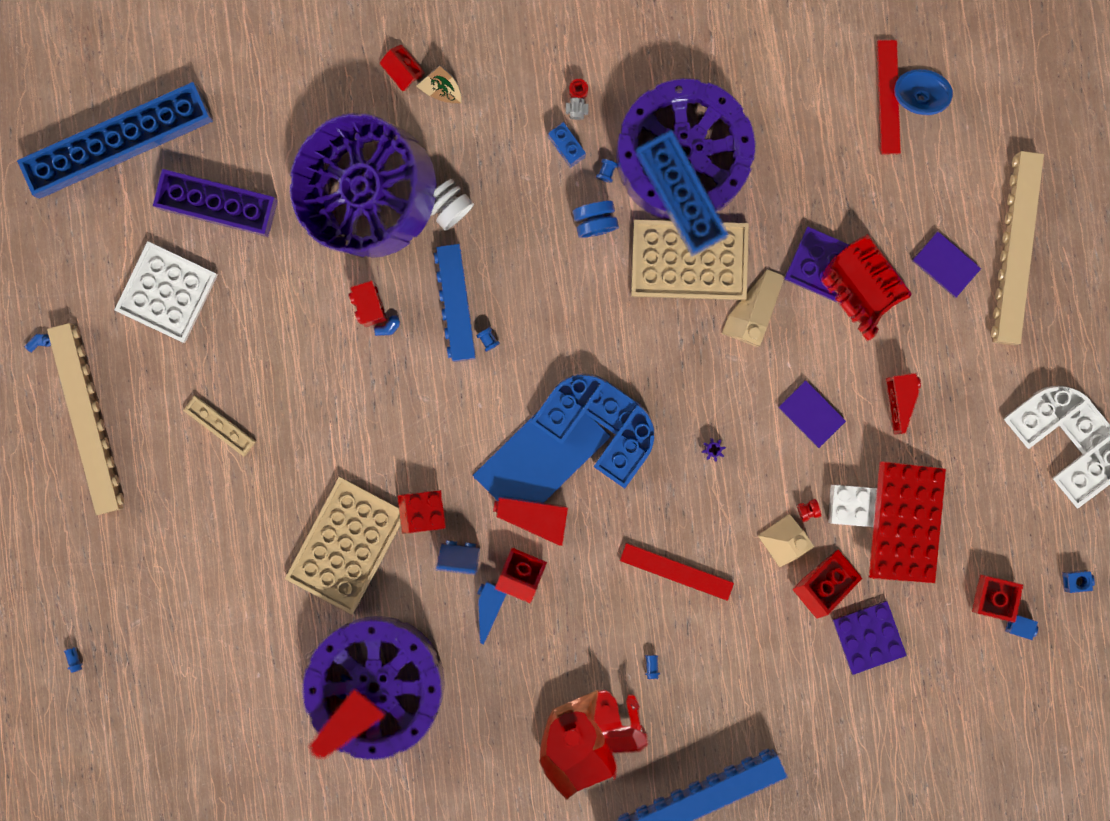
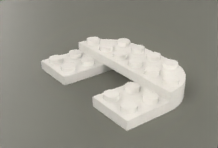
(1082, 424)

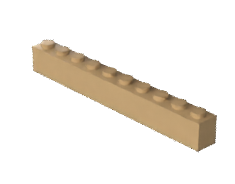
(1018, 248)
(85, 418)

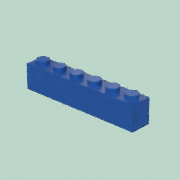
(456, 303)

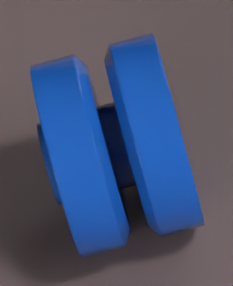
(595, 219)

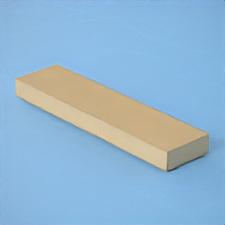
(219, 425)

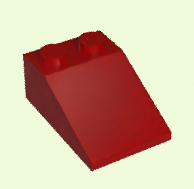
(902, 395)
(827, 584)

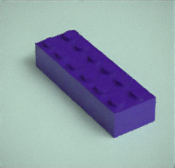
(215, 203)

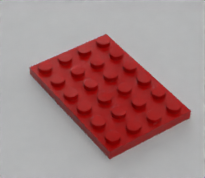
(907, 522)

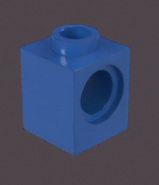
(1070, 578)
(1023, 627)

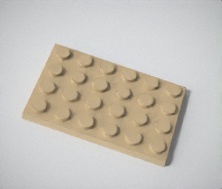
(667, 270)
(345, 546)

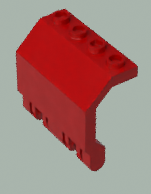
(864, 284)

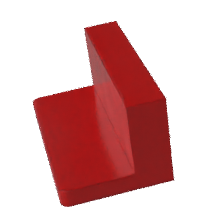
(401, 67)

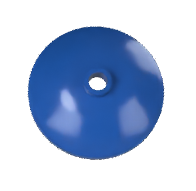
(923, 92)

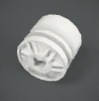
(450, 207)

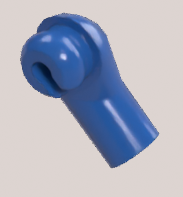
(390, 327)
(38, 340)

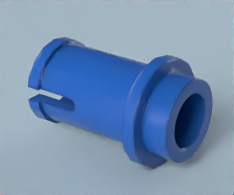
(73, 660)
(652, 667)

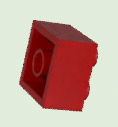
(368, 304)
(421, 512)
(521, 575)
(997, 598)

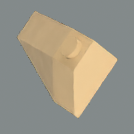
(751, 316)

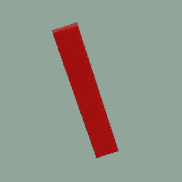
(888, 105)
(676, 571)

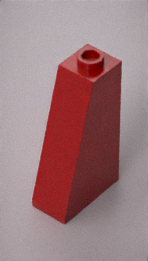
(535, 517)
(350, 720)

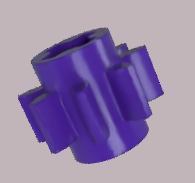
(717, 453)

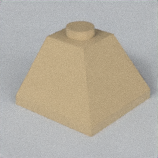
(785, 540)

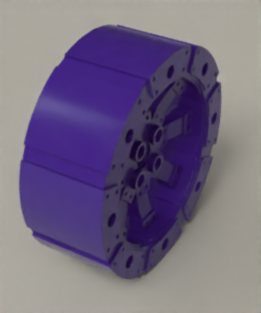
(719, 105)
(311, 184)
(402, 636)

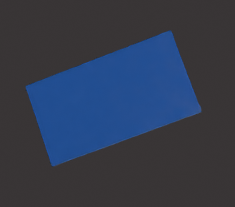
(535, 464)

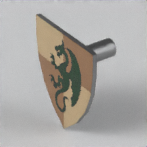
(441, 86)

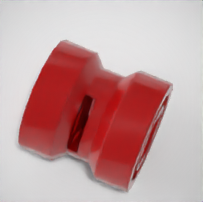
(578, 92)
(809, 510)

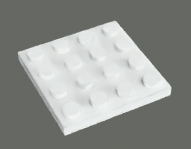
(166, 292)

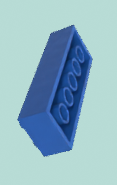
(681, 193)

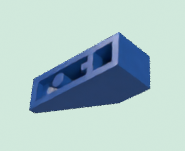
(489, 606)

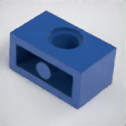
(566, 145)

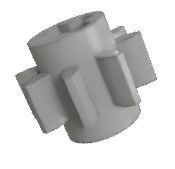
(577, 108)

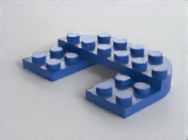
(611, 409)

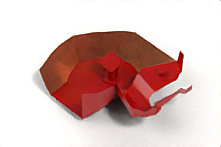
(582, 741)

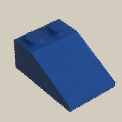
(458, 557)

